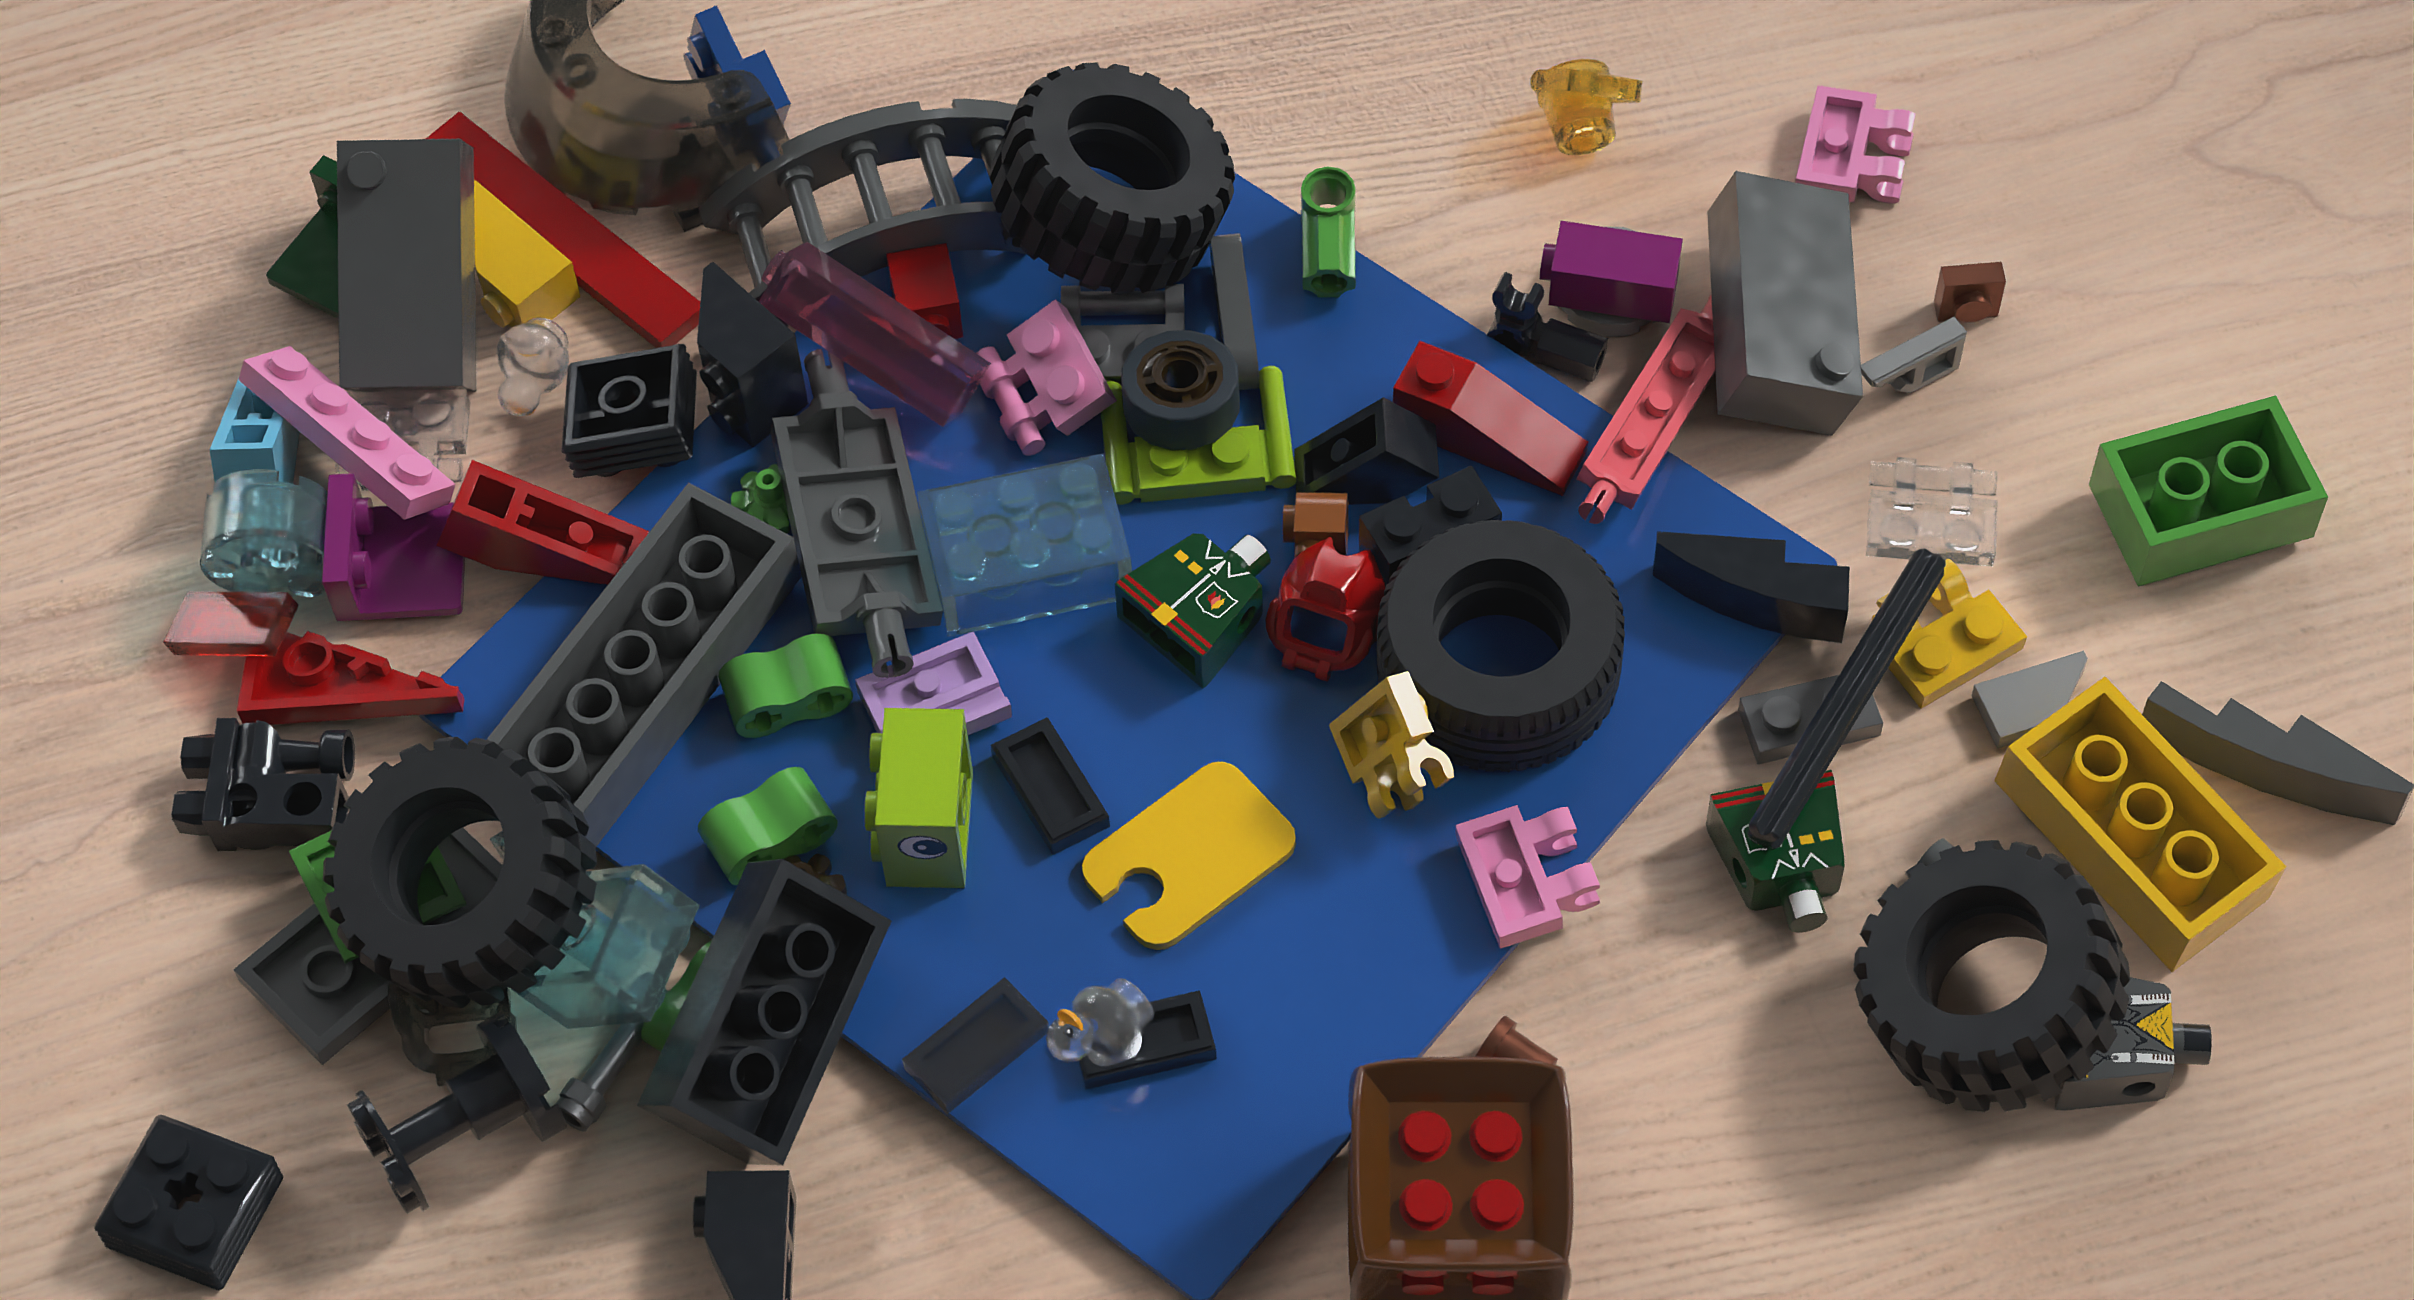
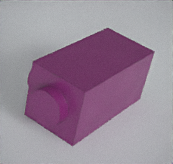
(1612, 271)

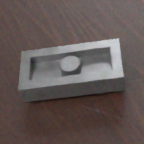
(1780, 717)

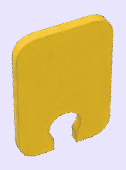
(1203, 845)

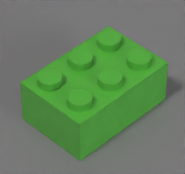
(2207, 490)

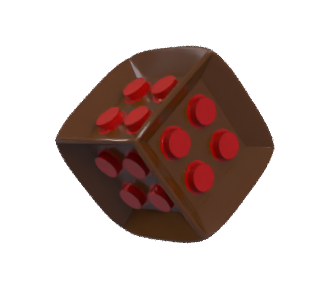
(1460, 1180)

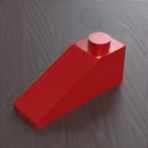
(1488, 419)
(534, 530)

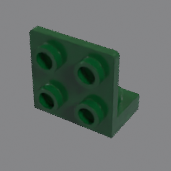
(311, 261)

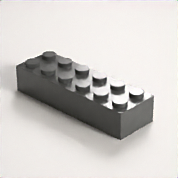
(650, 653)

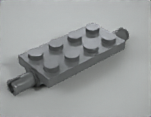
(855, 518)

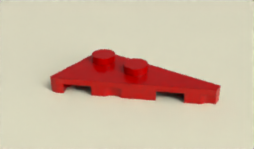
(333, 683)

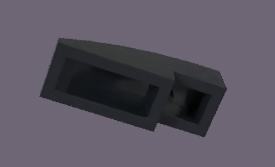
(1755, 584)

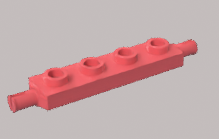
(1650, 414)

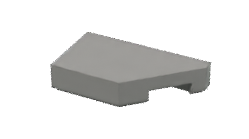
(1918, 359)
(2027, 697)

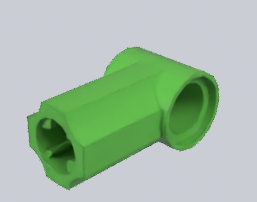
(1328, 232)

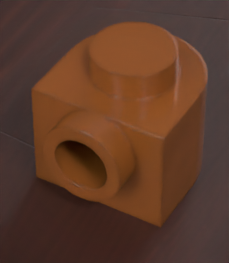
(1316, 519)

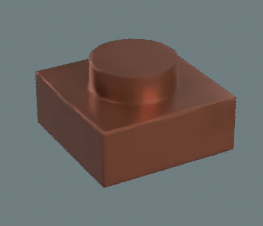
(1969, 291)

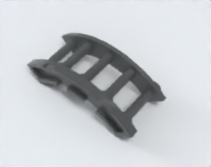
(857, 147)

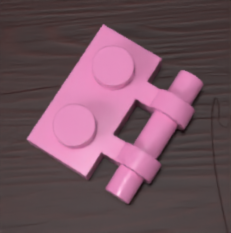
(1061, 371)

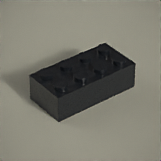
(765, 1012)

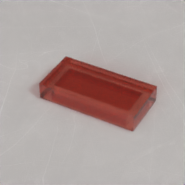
(231, 623)

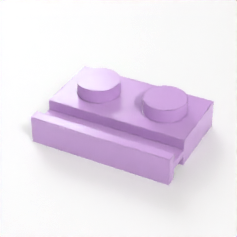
(941, 678)

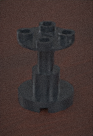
(479, 1101)

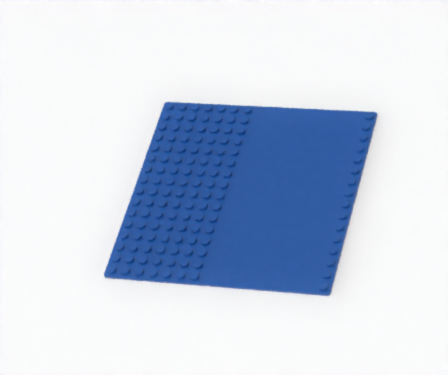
(1329, 958)

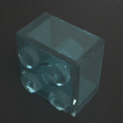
(622, 954)

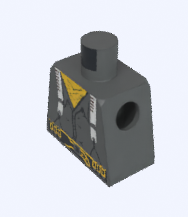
(2141, 1056)

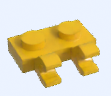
(1957, 645)
(1386, 745)

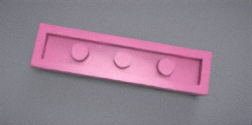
(347, 432)

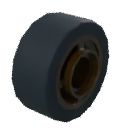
(1180, 390)

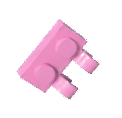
(1838, 141)
(1510, 877)

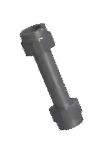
(584, 1100)

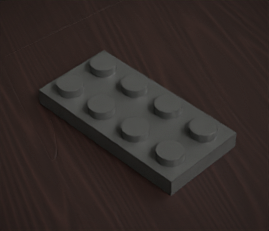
(333, 1001)

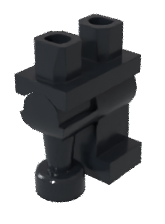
(252, 797)

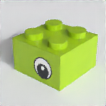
(920, 797)

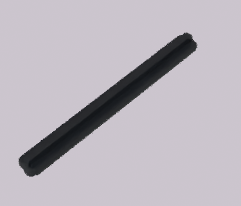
(1846, 699)

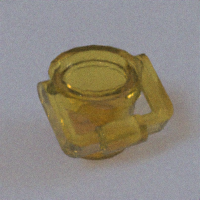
(1579, 103)

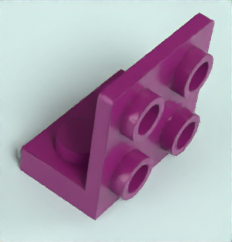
(386, 564)

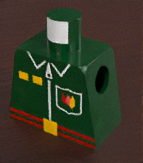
(1195, 602)
(1798, 871)

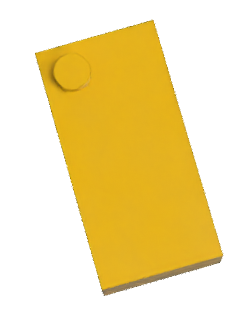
(2139, 823)

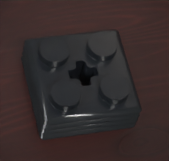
(629, 411)
(201, 1237)

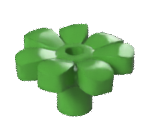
(763, 498)

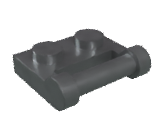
(1113, 343)

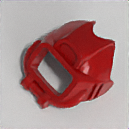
(1335, 587)

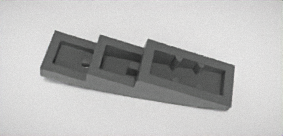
(2296, 765)

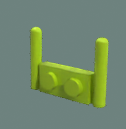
(1235, 463)

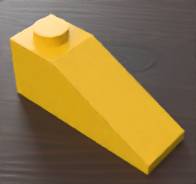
(517, 267)

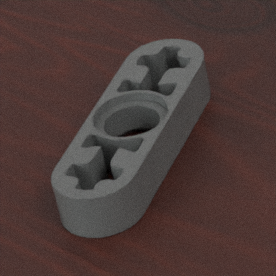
(1234, 306)

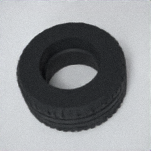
(1517, 574)

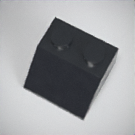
(746, 360)

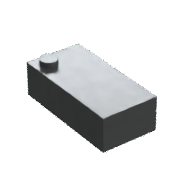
(406, 265)
(1784, 304)

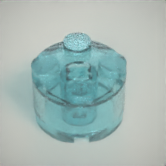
(264, 534)

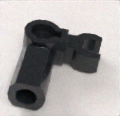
(1554, 343)

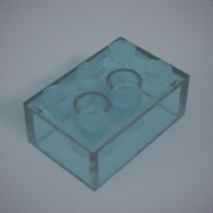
(1025, 544)

